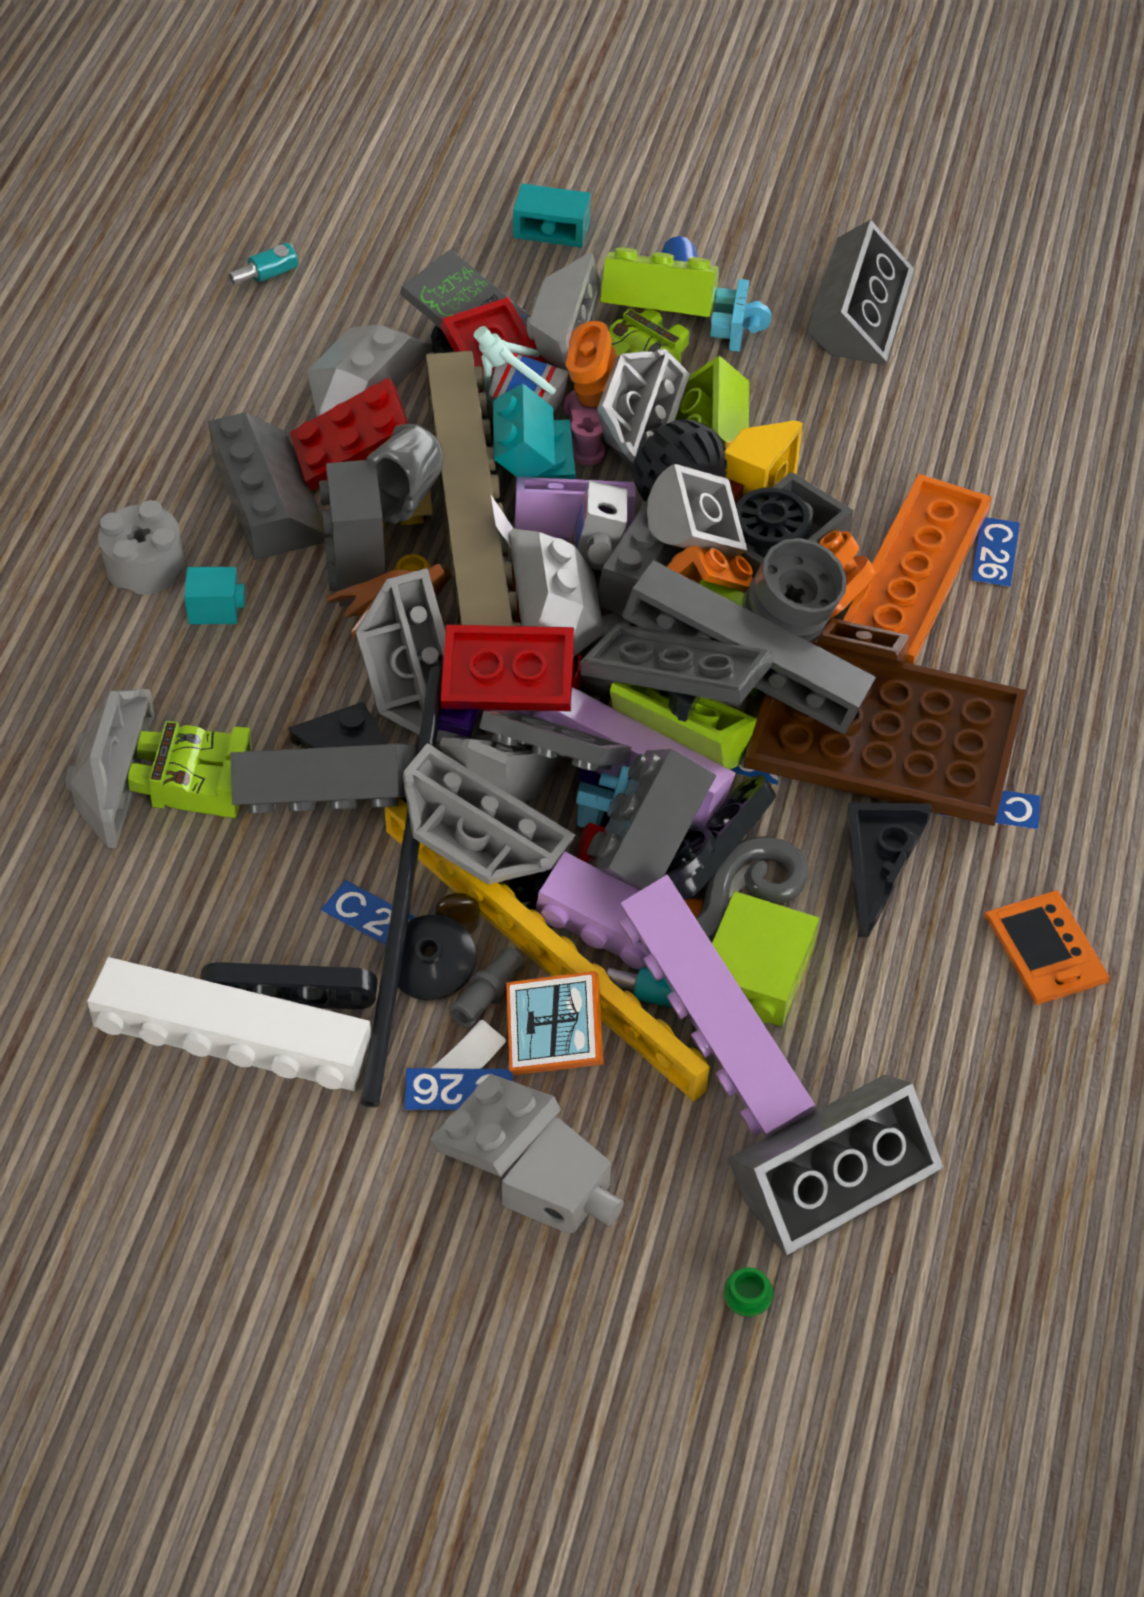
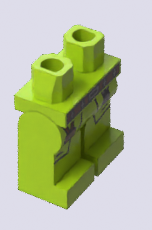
(646, 333)
(189, 768)

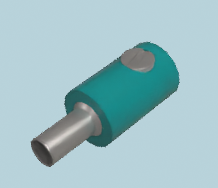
(267, 264)
(644, 986)

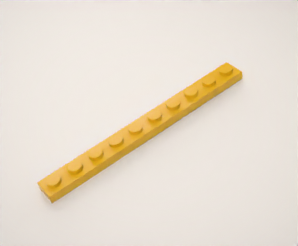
(559, 956)

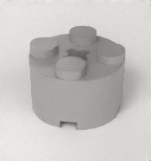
(141, 548)

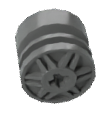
(797, 587)

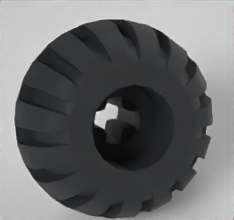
(678, 443)

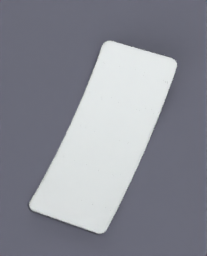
(474, 1048)

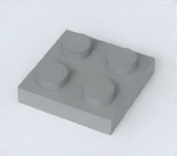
(495, 1124)

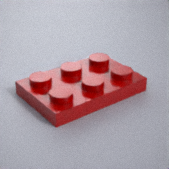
(498, 317)
(348, 431)
(508, 668)

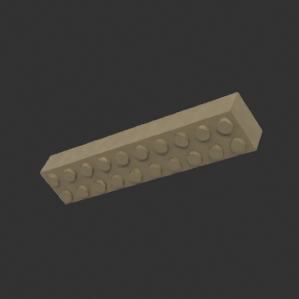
(465, 492)

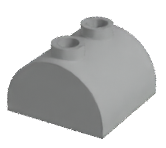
(695, 510)

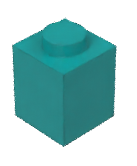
(213, 595)

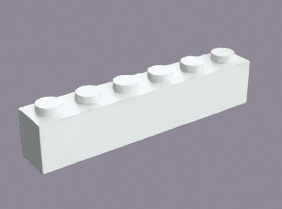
(230, 1024)

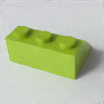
(659, 282)
(717, 398)
(710, 730)

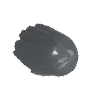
(406, 470)

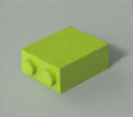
(766, 952)

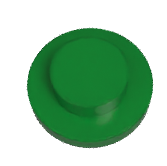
(748, 1292)

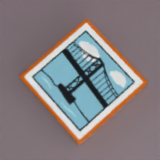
(554, 1023)

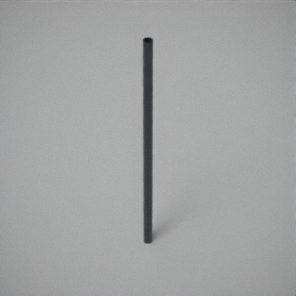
(399, 916)

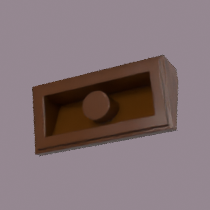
(865, 640)

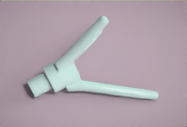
(498, 352)

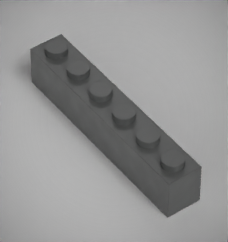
(800, 671)

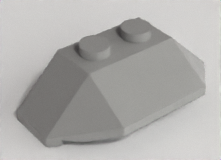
(562, 306)
(362, 360)
(640, 399)
(555, 586)
(400, 644)
(105, 758)
(506, 766)
(477, 821)

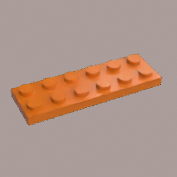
(920, 560)

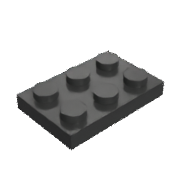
(554, 739)

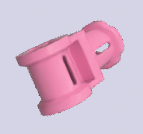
(585, 431)

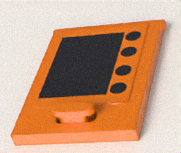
(1047, 947)

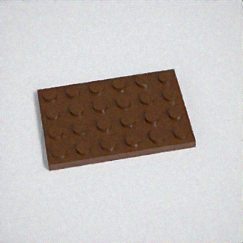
(912, 741)

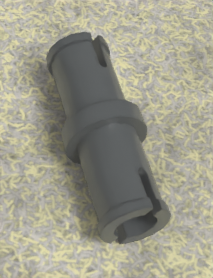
(487, 987)

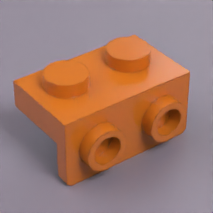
(713, 567)

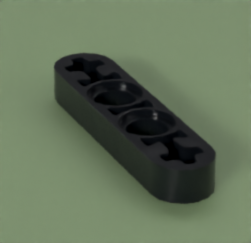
(730, 826)
(332, 985)

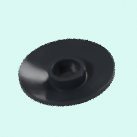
(444, 971)

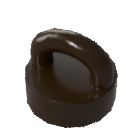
(460, 908)

